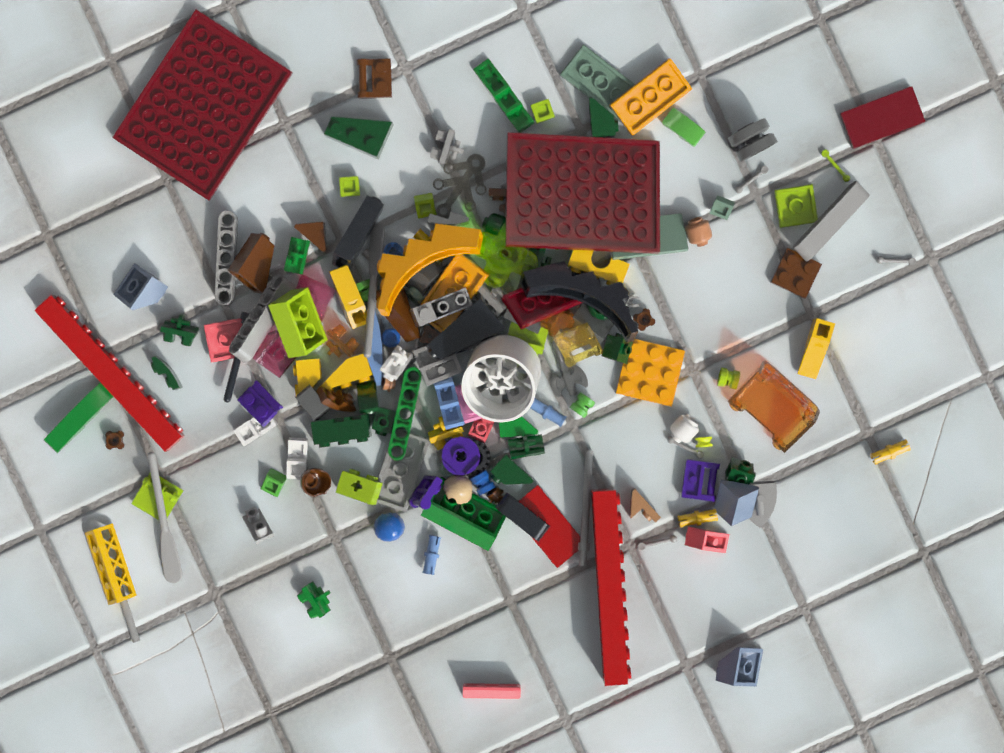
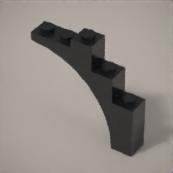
(608, 300)

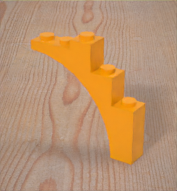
(444, 242)

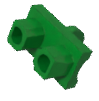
(297, 255)
(317, 599)

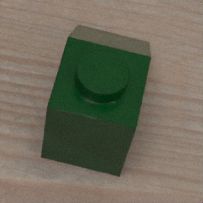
(601, 120)
(509, 473)

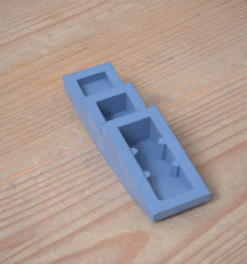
(376, 359)
(449, 403)

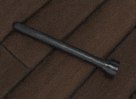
(234, 369)

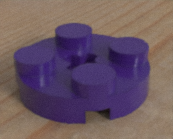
(449, 456)

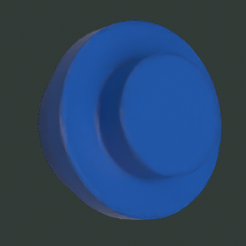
(390, 337)

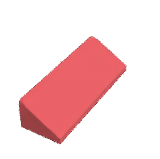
(499, 691)

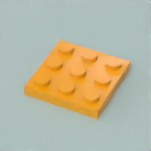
(651, 372)

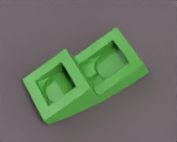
(683, 127)

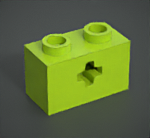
(348, 486)

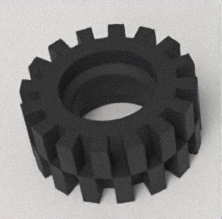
(485, 457)

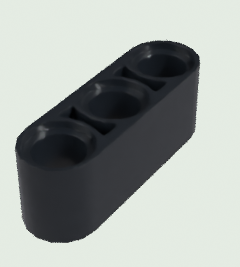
(522, 516)

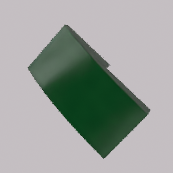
(161, 367)
(367, 397)

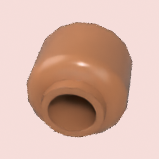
(698, 231)

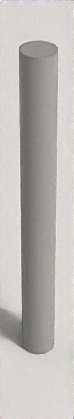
(128, 615)

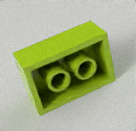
(298, 322)

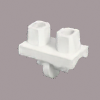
(396, 363)

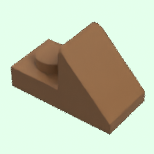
(637, 503)

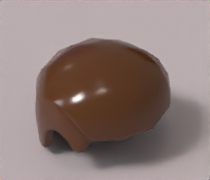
(315, 482)

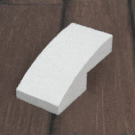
(252, 430)
(297, 457)

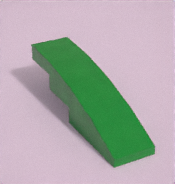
(503, 96)
(78, 417)

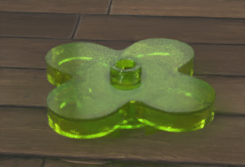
(500, 267)

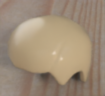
(459, 488)

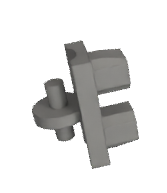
(447, 138)
(257, 525)

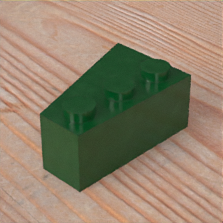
(360, 134)
(341, 430)

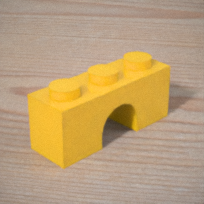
(581, 262)

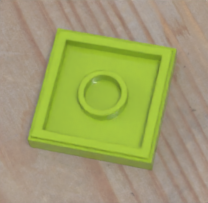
(796, 206)

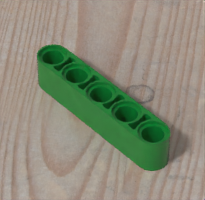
(410, 405)

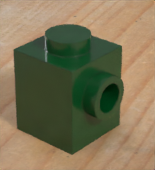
(617, 348)
(384, 421)

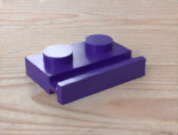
(260, 403)

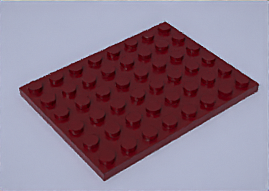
(202, 105)
(582, 193)

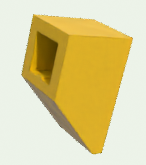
(307, 373)

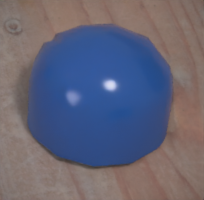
(389, 527)

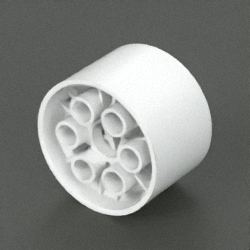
(513, 355)

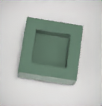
(722, 207)

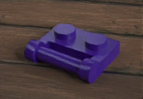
(694, 477)
(427, 488)

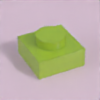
(542, 111)
(349, 186)

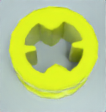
(703, 441)

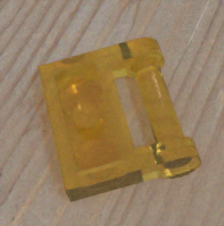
(577, 338)

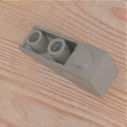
(441, 307)

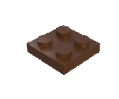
(795, 273)

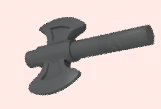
(567, 380)

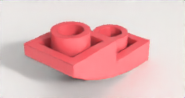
(480, 429)

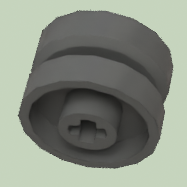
(751, 137)

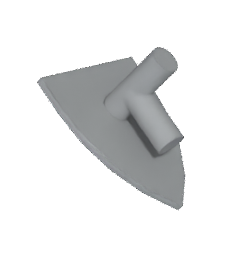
(764, 503)

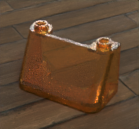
(776, 405)

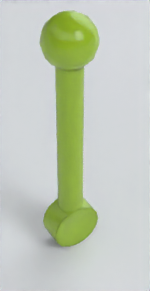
(825, 153)

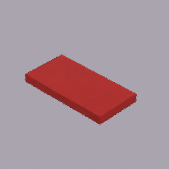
(561, 538)

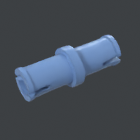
(548, 412)
(431, 555)

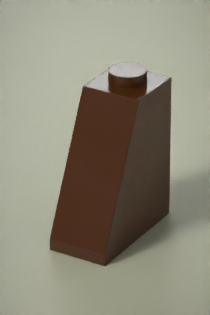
(254, 262)

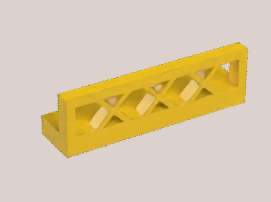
(106, 568)

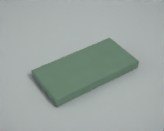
(596, 78)
(672, 238)

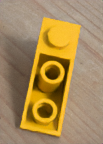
(349, 296)
(815, 347)
(350, 370)

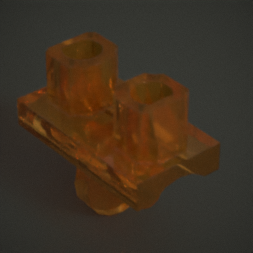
(558, 321)
(348, 348)

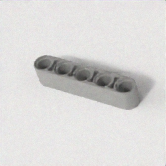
(831, 221)
(222, 248)
(259, 320)

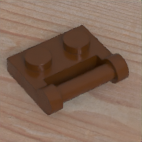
(380, 78)

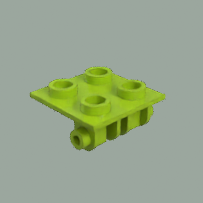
(146, 499)

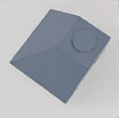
(140, 288)
(740, 667)

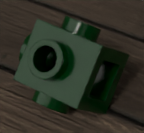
(740, 471)

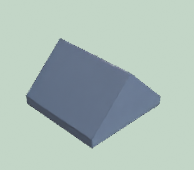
(735, 501)

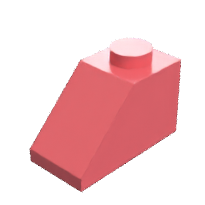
(706, 539)

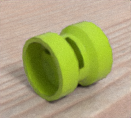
(728, 378)

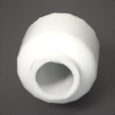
(684, 428)

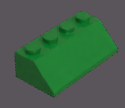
(474, 521)

